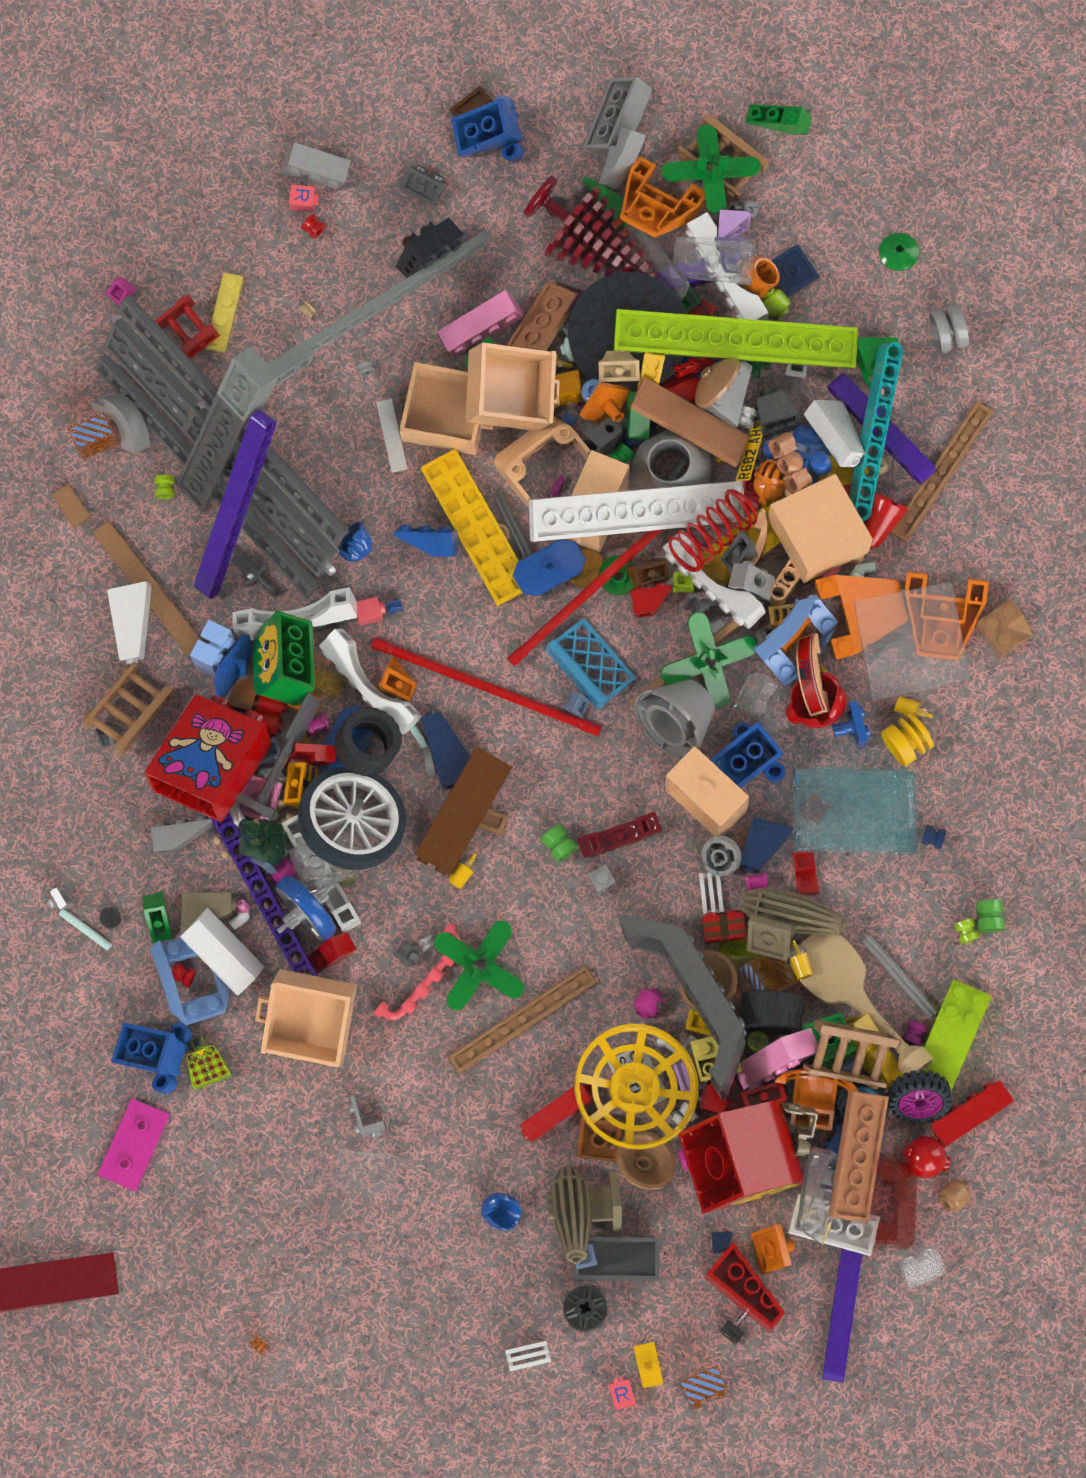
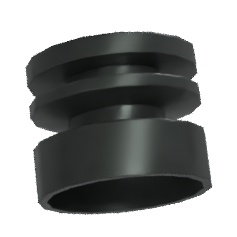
(590, 1320)

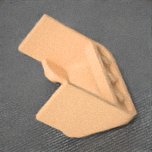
(510, 460)

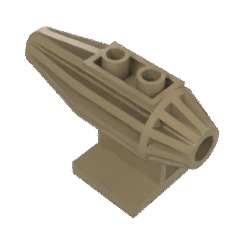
(781, 913)
(578, 1205)

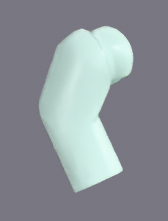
(861, 569)
(266, 771)

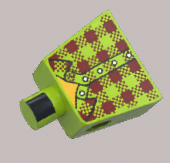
(205, 1065)

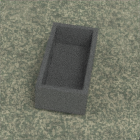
(623, 1260)

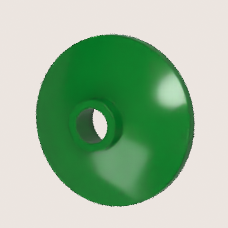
(899, 260)
(614, 586)

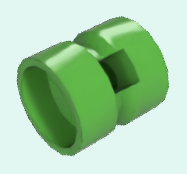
(559, 843)
(990, 916)

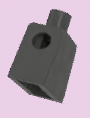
(775, 411)
(605, 435)

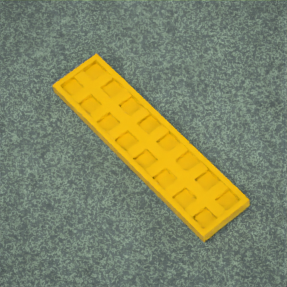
(474, 524)

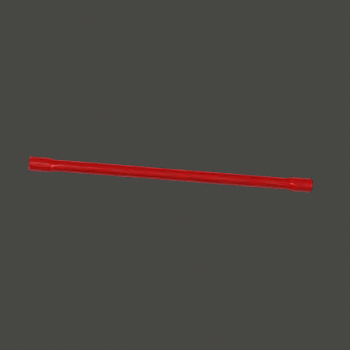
(390, 649)
(523, 650)

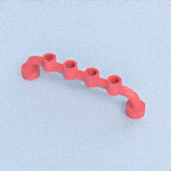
(422, 989)

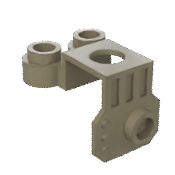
(800, 1135)

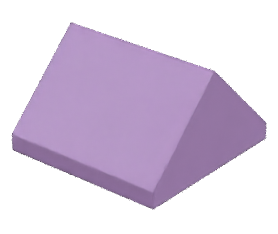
(733, 223)

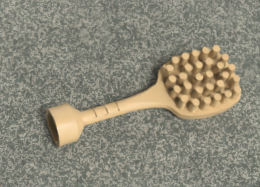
(840, 980)

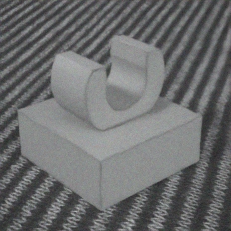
(61, 899)

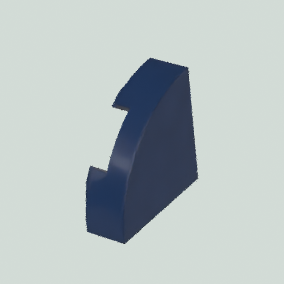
(720, 1241)

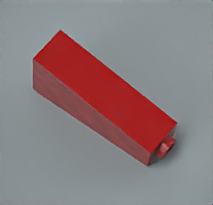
(556, 1113)

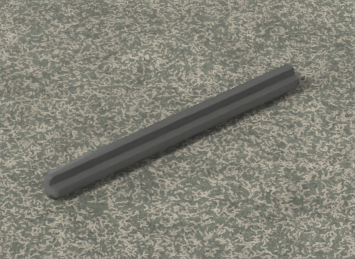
(516, 531)

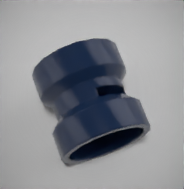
(932, 836)

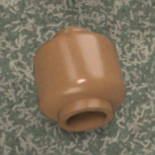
(955, 1195)

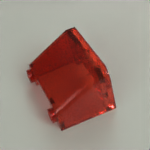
(901, 1232)

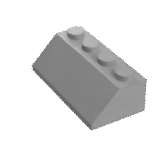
(619, 108)

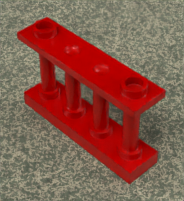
(193, 345)

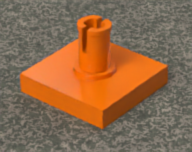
(605, 403)
(772, 1248)

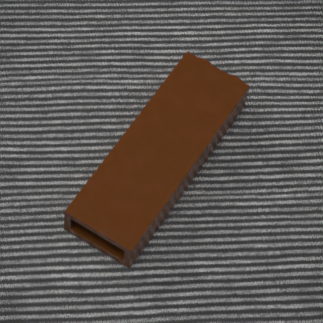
(462, 811)

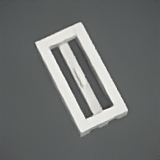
(710, 885)
(544, 1352)

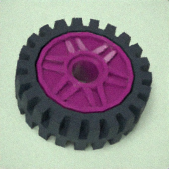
(919, 1097)

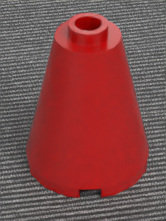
(883, 518)

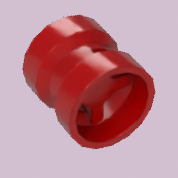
(183, 975)

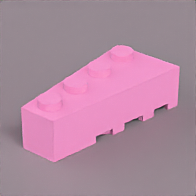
(481, 322)
(777, 1058)

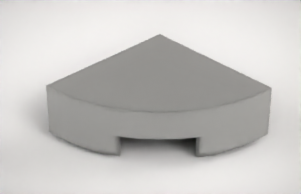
(428, 761)

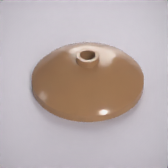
(716, 381)
(724, 973)
(657, 1162)

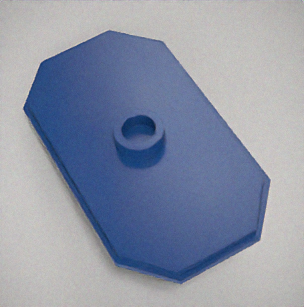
(549, 567)
(233, 666)
(360, 736)

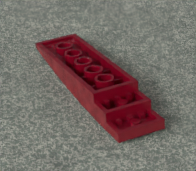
(57, 1282)

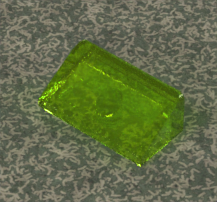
(736, 950)

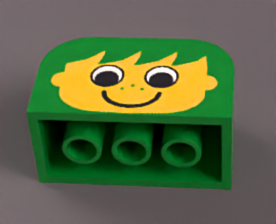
(284, 659)

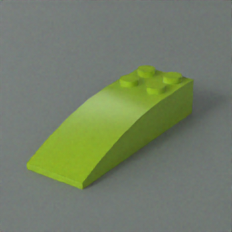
(955, 1029)

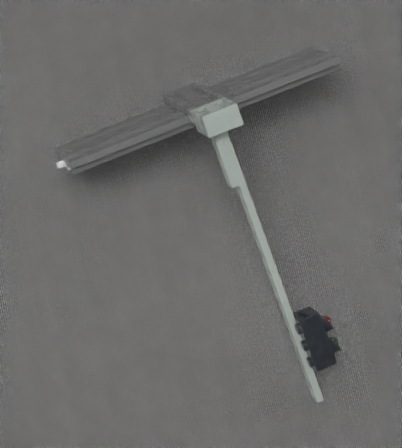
(244, 390)

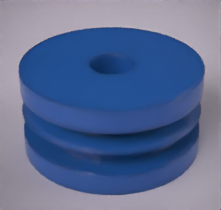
(394, 606)

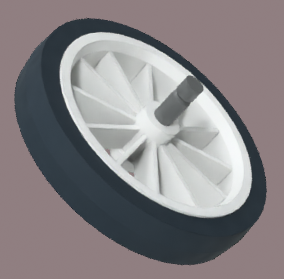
(351, 819)

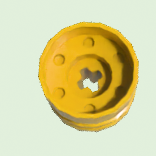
(909, 737)

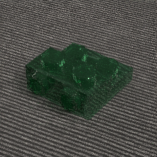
(262, 841)

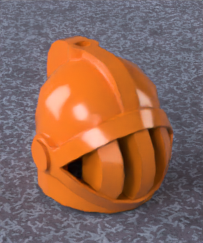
(762, 278)
(767, 484)

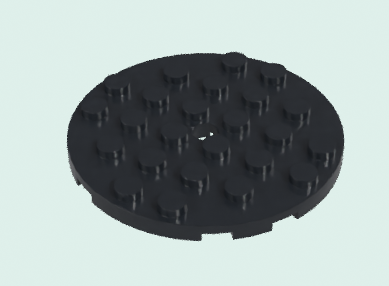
(594, 317)

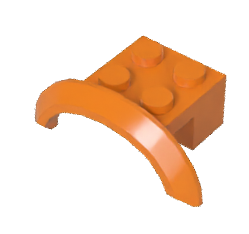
(814, 1093)

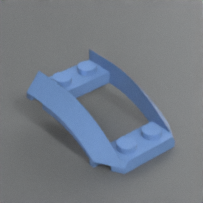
(770, 649)
(196, 1009)

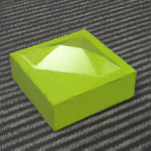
(682, 583)

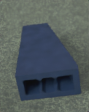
(445, 747)

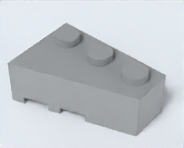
(315, 166)
(730, 404)

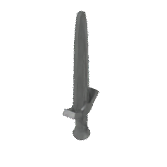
(253, 571)

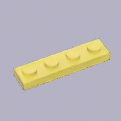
(225, 310)

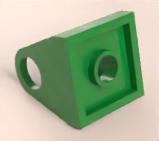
(867, 353)
(831, 1049)

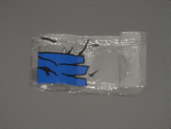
(571, 416)

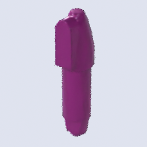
(557, 487)

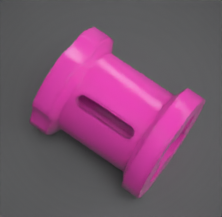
(318, 725)
(756, 881)

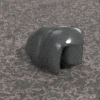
(103, 739)
(407, 954)

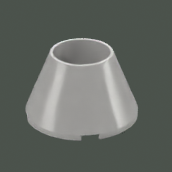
(698, 472)
(676, 716)

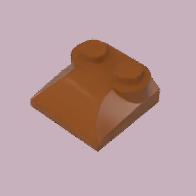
(595, 1147)

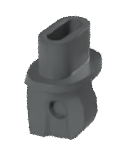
(751, 207)

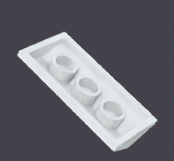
(222, 952)
(844, 1233)

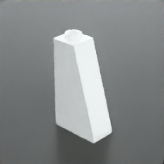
(836, 431)
(130, 619)

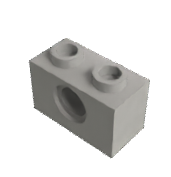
(752, 579)

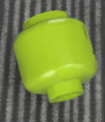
(776, 303)

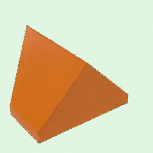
(397, 681)

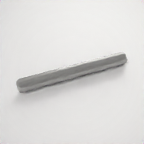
(900, 977)

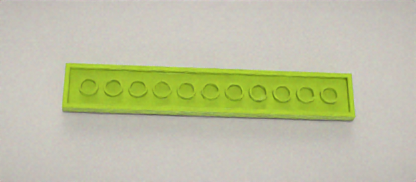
(735, 339)

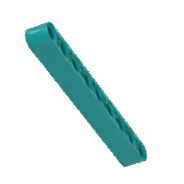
(880, 423)

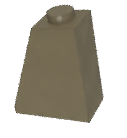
(193, 904)

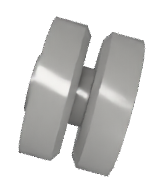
(948, 328)

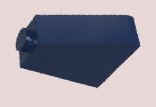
(762, 843)

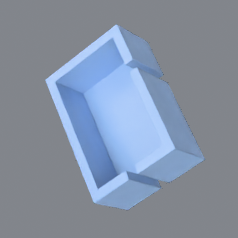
(208, 656)

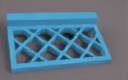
(577, 674)

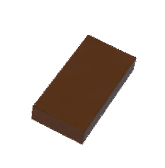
(472, 101)

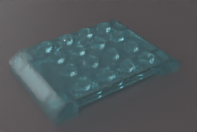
(855, 811)

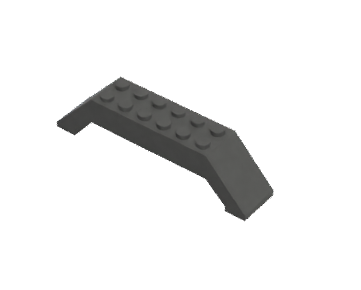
(701, 989)

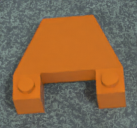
(652, 208)
(850, 590)
(967, 607)

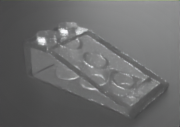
(715, 258)
(317, 873)
(817, 1193)

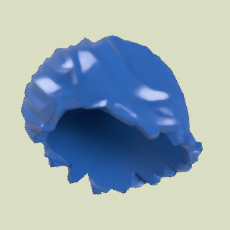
(356, 543)
(501, 1211)

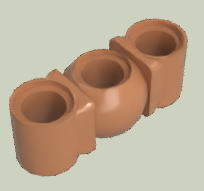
(790, 462)

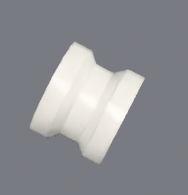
(746, 417)

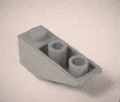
(174, 837)

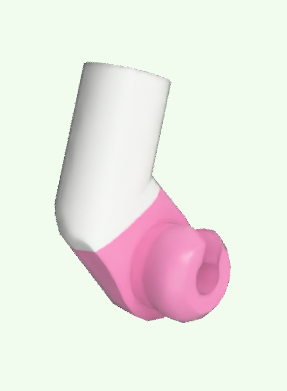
(243, 914)

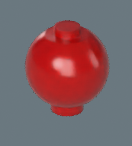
(926, 1157)

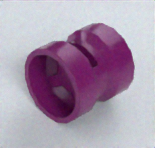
(914, 1033)

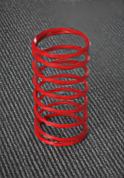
(716, 528)

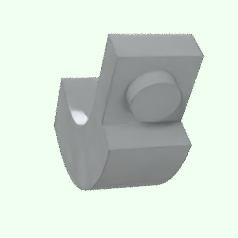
(127, 418)

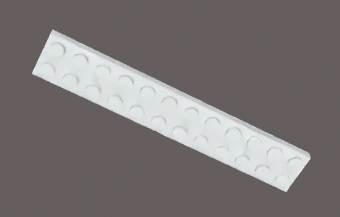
(628, 510)

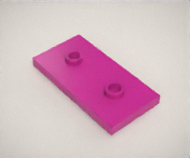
(133, 1145)

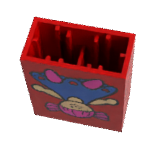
(209, 756)

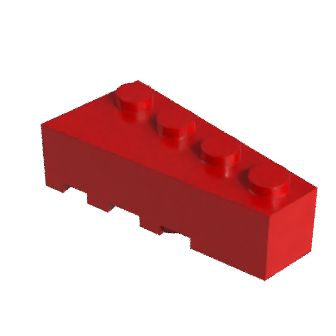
(744, 1288)

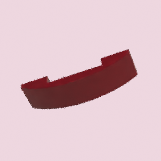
(620, 836)

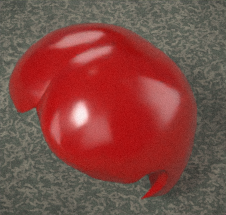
(797, 711)

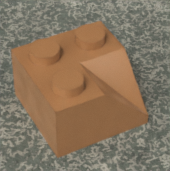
(1004, 628)

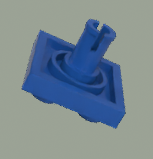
(854, 725)

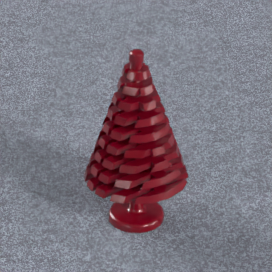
(584, 231)

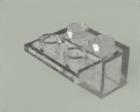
(762, 699)
(921, 1269)

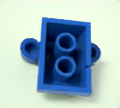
(488, 129)
(812, 450)
(750, 755)
(153, 1052)

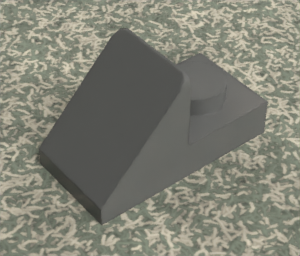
(739, 551)

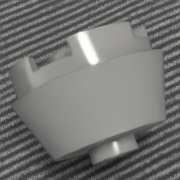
(721, 855)

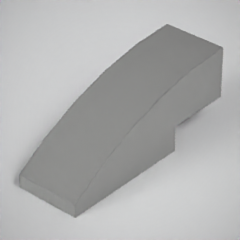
(621, 157)

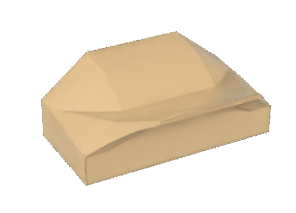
(618, 367)

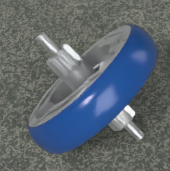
(305, 908)

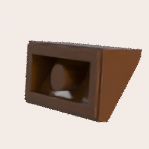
(648, 572)

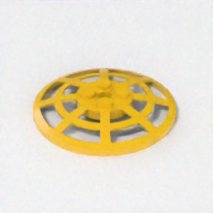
(645, 1078)

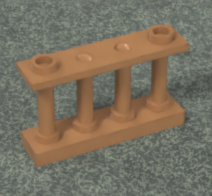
(726, 139)
(135, 726)
(845, 1034)

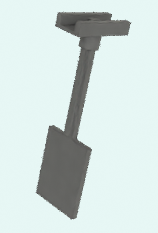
(774, 568)
(294, 735)

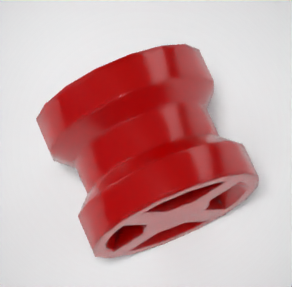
(313, 226)

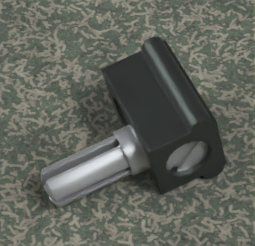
(731, 1330)

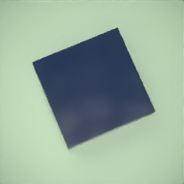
(794, 271)

